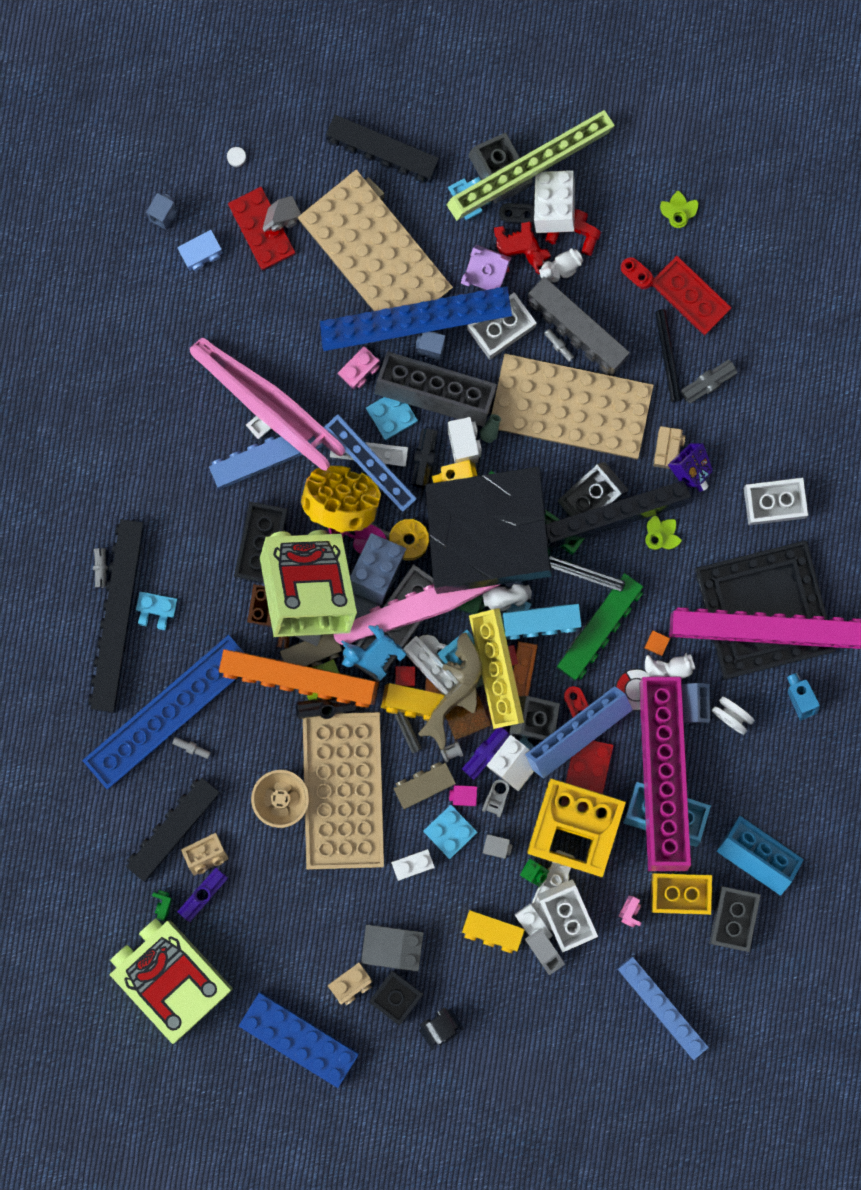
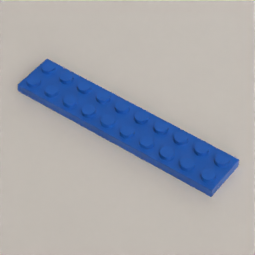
(415, 318)
(161, 717)

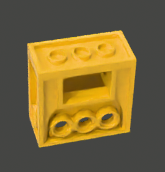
(585, 824)

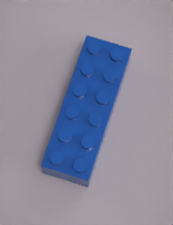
(298, 1039)

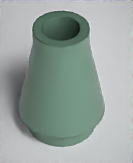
(490, 430)

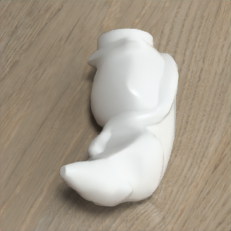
(563, 265)
(503, 598)
(677, 667)

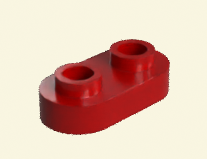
(636, 272)
(575, 705)

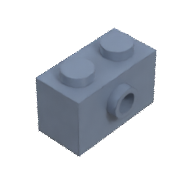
(162, 210)
(430, 344)
(696, 703)

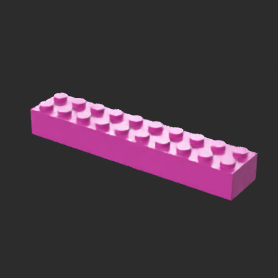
(765, 629)
(664, 774)

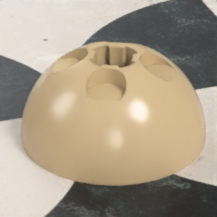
(273, 790)

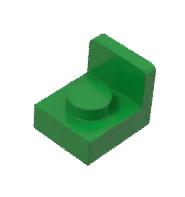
(534, 873)
(162, 908)

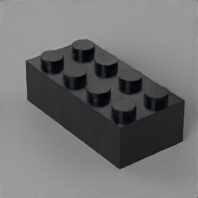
(260, 523)

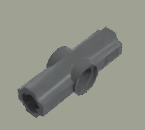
(709, 381)

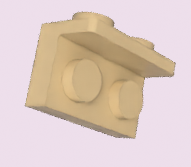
(204, 854)
(350, 983)

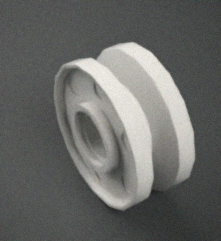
(733, 715)

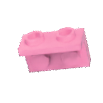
(359, 368)
(630, 908)

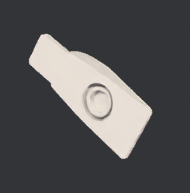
(557, 875)

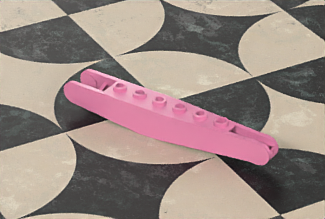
(268, 403)
(409, 611)

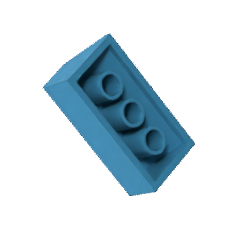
(760, 855)

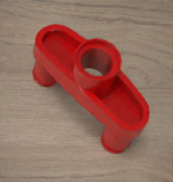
(581, 227)

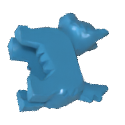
(375, 654)

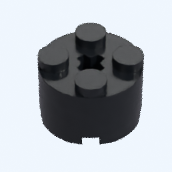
(441, 1028)

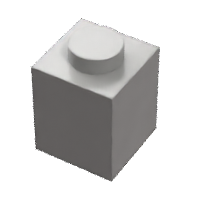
(497, 846)

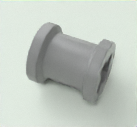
(451, 751)

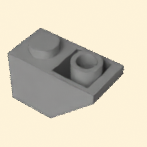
(281, 214)
(545, 951)

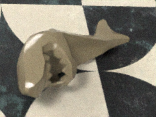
(462, 694)

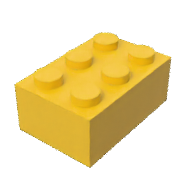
(681, 893)

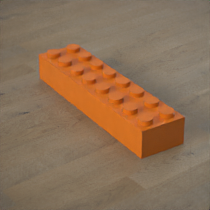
(295, 676)

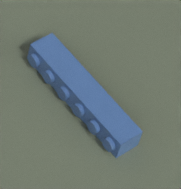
(254, 461)
(370, 463)
(578, 732)
(662, 1008)

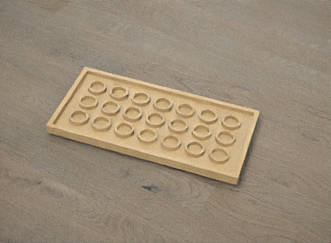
(372, 247)
(572, 406)
(343, 791)

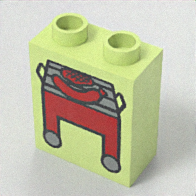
(307, 584)
(169, 979)

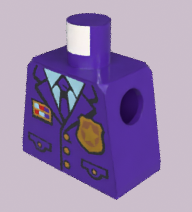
(692, 466)

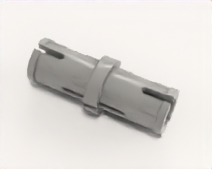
(100, 568)

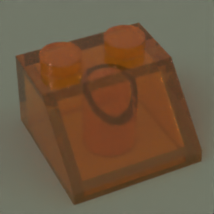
(466, 723)

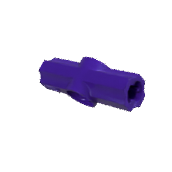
(485, 753)
(194, 904)

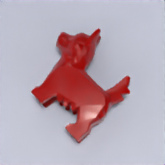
(521, 243)

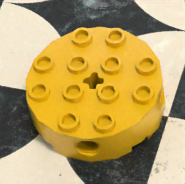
(340, 499)

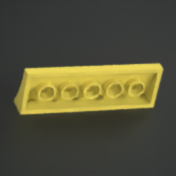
(496, 668)

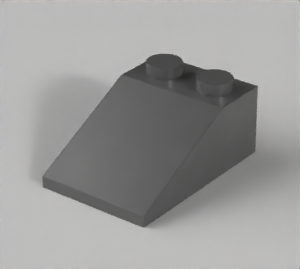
(593, 491)
(392, 947)

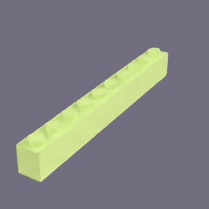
(530, 165)

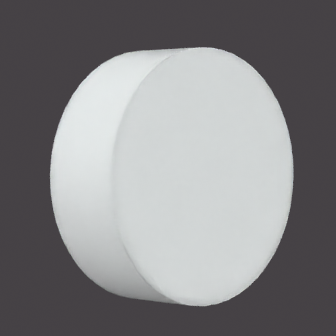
(236, 157)

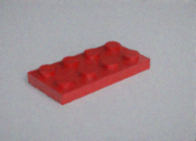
(250, 215)
(690, 295)
(589, 770)

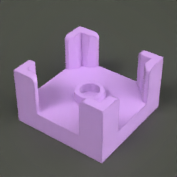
(486, 268)

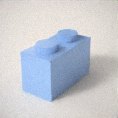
(200, 250)

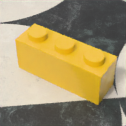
(409, 701)
(492, 931)

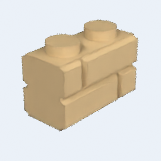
(668, 446)

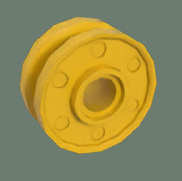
(414, 529)

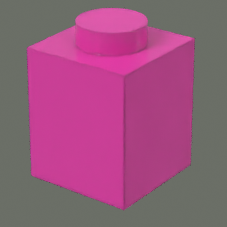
(463, 795)

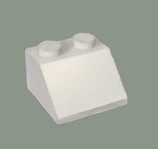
(511, 763)

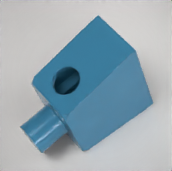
(806, 704)

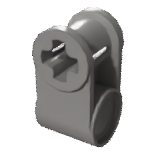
(496, 799)

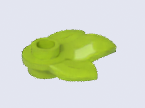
(678, 207)
(664, 532)

